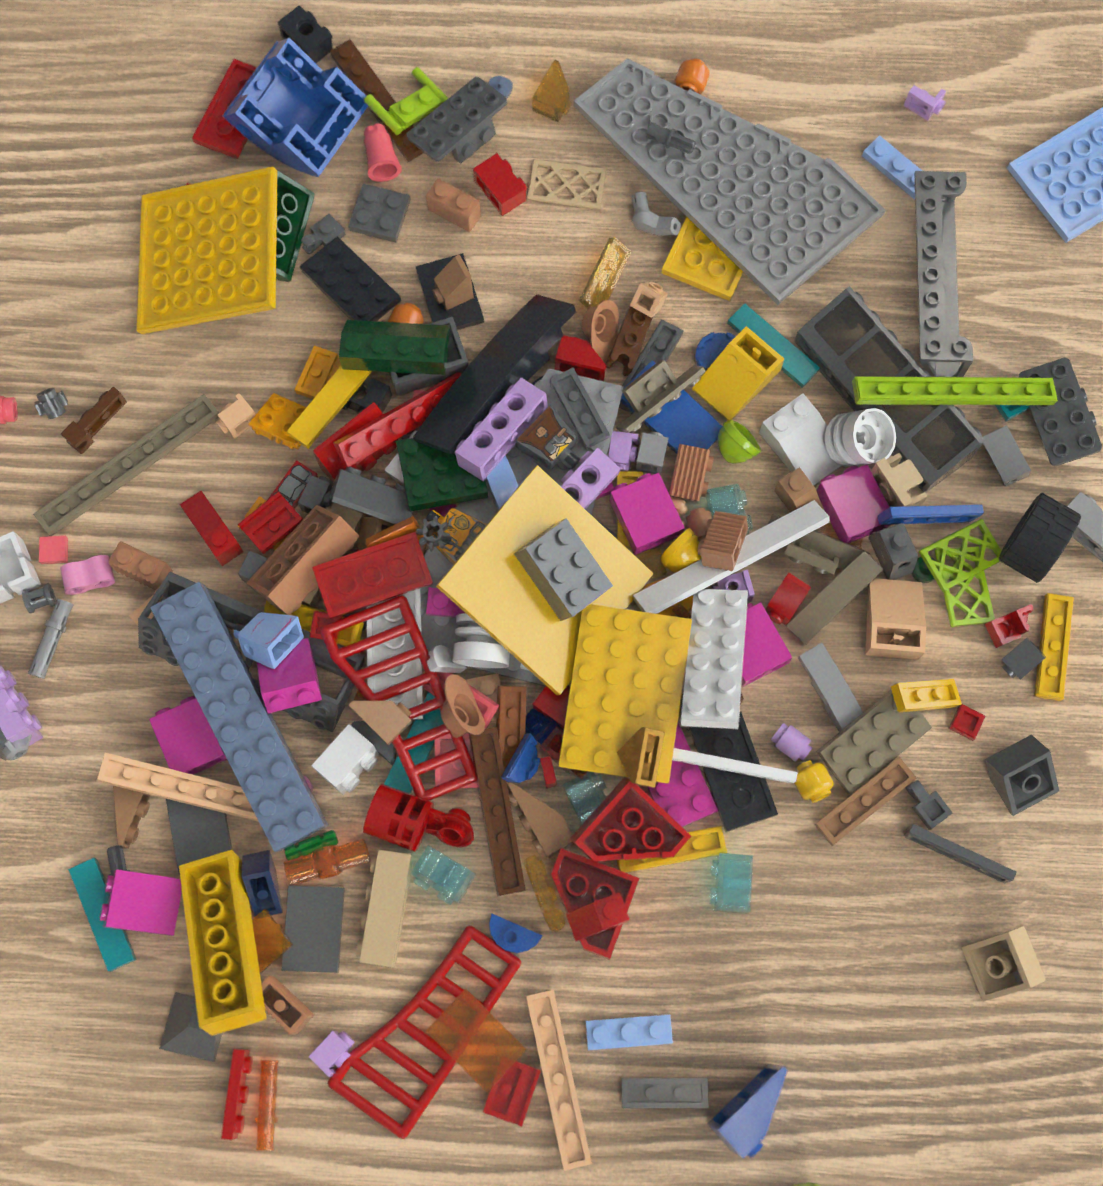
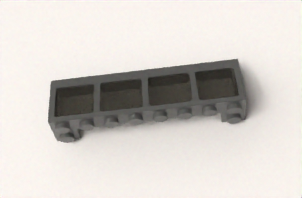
(853, 342)

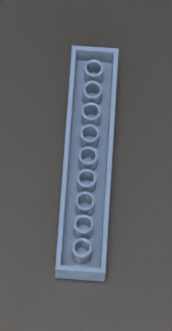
(239, 717)

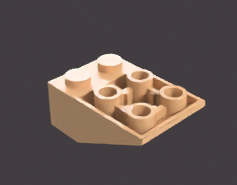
(895, 619)

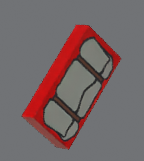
(294, 483)

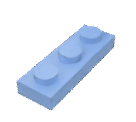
(892, 164)
(629, 1032)

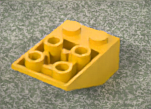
(738, 374)

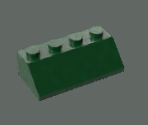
(292, 216)
(394, 347)

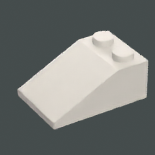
(799, 439)

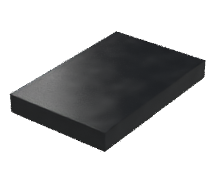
(465, 314)

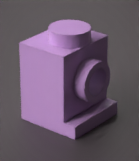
(622, 449)
(741, 580)
(332, 1052)

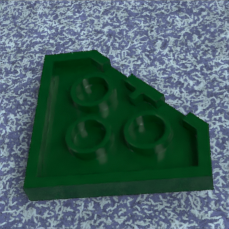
(435, 478)

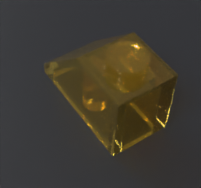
(552, 94)

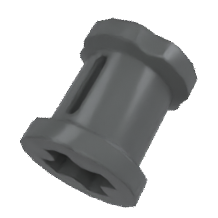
(29, 598)

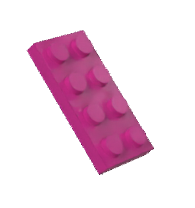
(687, 793)

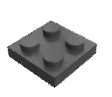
(379, 213)

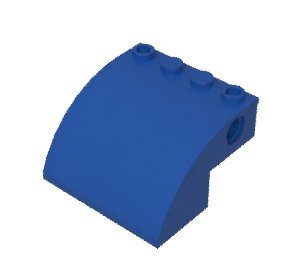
(296, 108)

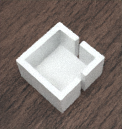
(15, 567)
(346, 760)

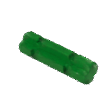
(307, 846)

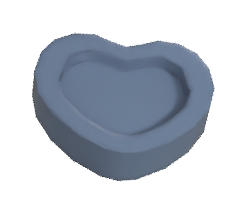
(502, 85)

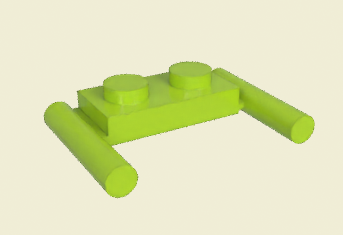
(413, 107)

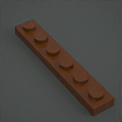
(361, 74)
(497, 812)

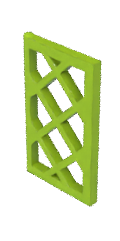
(987, 542)
(983, 598)

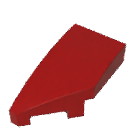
(1009, 627)

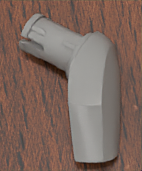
(649, 221)

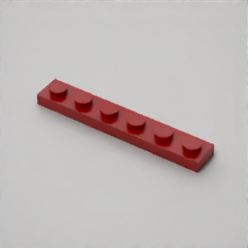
(391, 424)

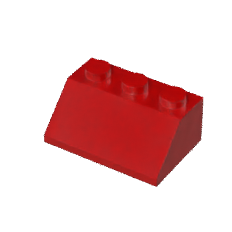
(327, 454)

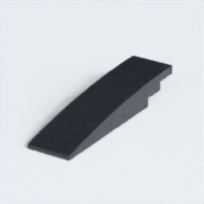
(510, 355)

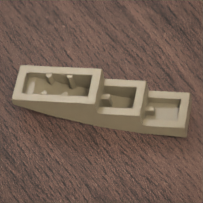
(835, 597)

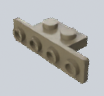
(654, 390)
(821, 551)

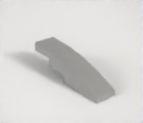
(830, 686)

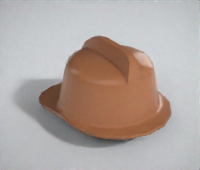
(601, 327)
(460, 709)

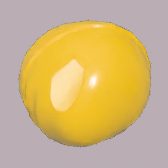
(681, 552)

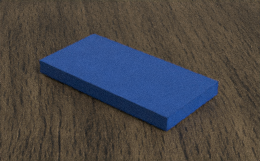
(681, 421)

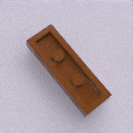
(510, 719)

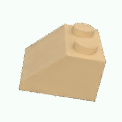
(1003, 964)

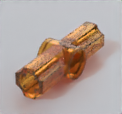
(326, 862)

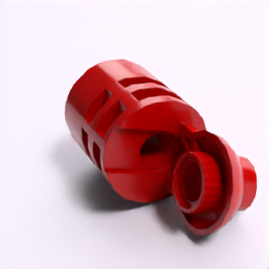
(406, 818)

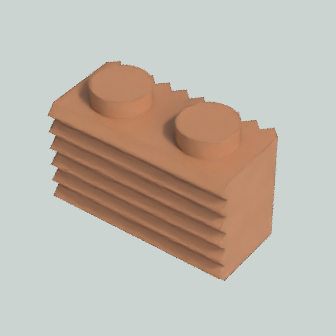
(453, 205)
(690, 473)
(723, 540)
(139, 565)
(284, 1006)

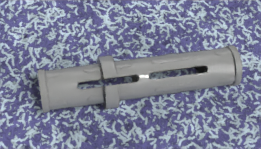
(50, 639)

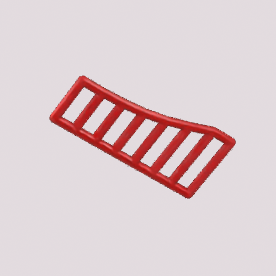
(421, 652)
(400, 1021)

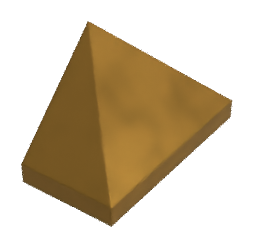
(642, 756)

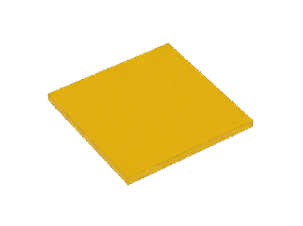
(208, 251)
(504, 599)

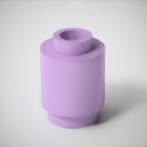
(792, 742)

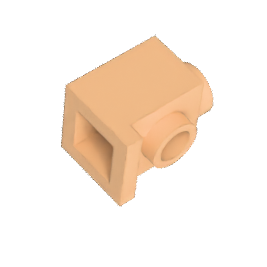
(650, 295)
(235, 417)

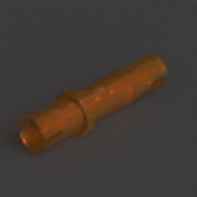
(266, 1141)

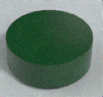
(921, 572)

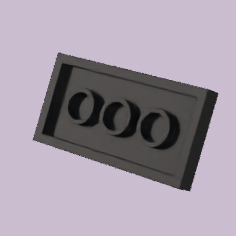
(350, 282)
(738, 796)

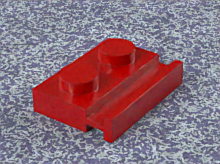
(270, 522)
(512, 1094)

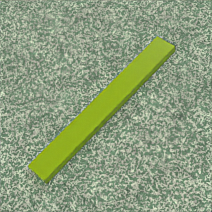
(953, 391)

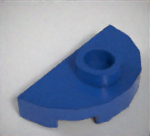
(711, 347)
(524, 761)
(512, 936)

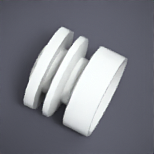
(860, 437)
(480, 648)

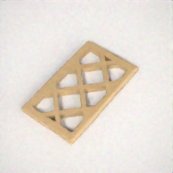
(556, 168)

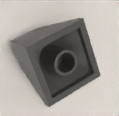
(183, 1031)

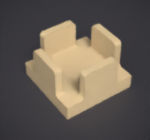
(897, 481)

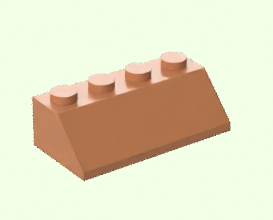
(288, 572)

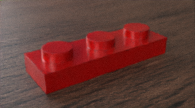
(237, 1094)

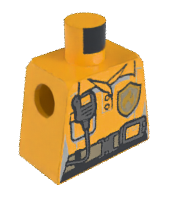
(462, 530)

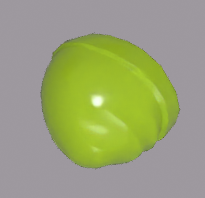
(737, 443)

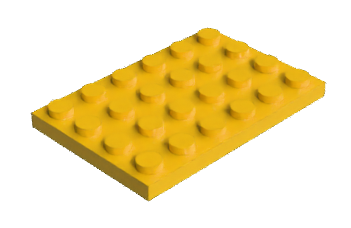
(623, 680)

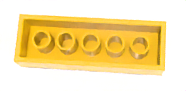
(221, 944)

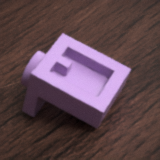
(923, 103)

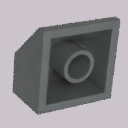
(1023, 774)

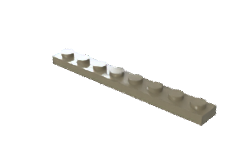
(126, 465)

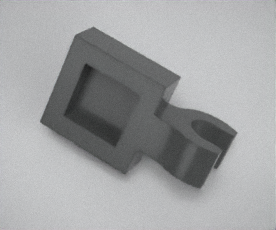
(322, 233)
(930, 807)

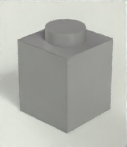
(652, 453)

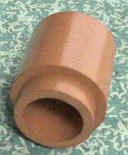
(697, 521)

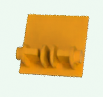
(276, 418)

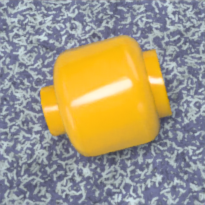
(813, 781)

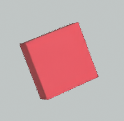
(53, 549)

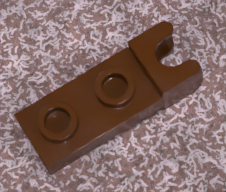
(629, 340)
(80, 434)

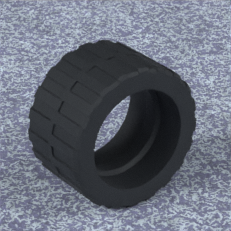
(1040, 537)

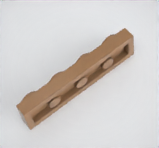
(865, 801)

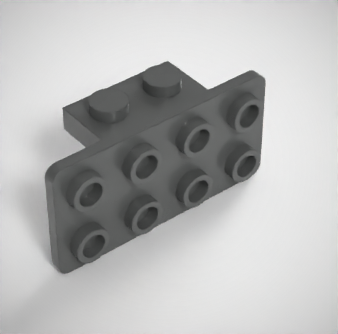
(460, 122)
(1068, 425)

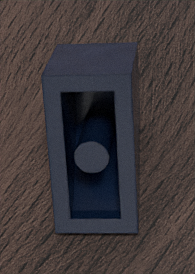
(261, 882)

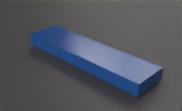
(930, 514)

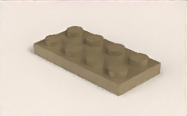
(871, 742)

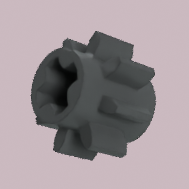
(51, 403)
(436, 527)

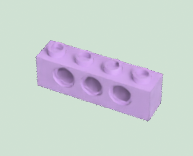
(482, 461)
(597, 464)

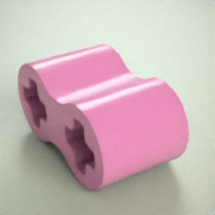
(87, 575)

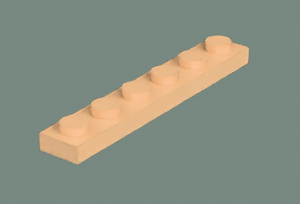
(175, 786)
(558, 1080)

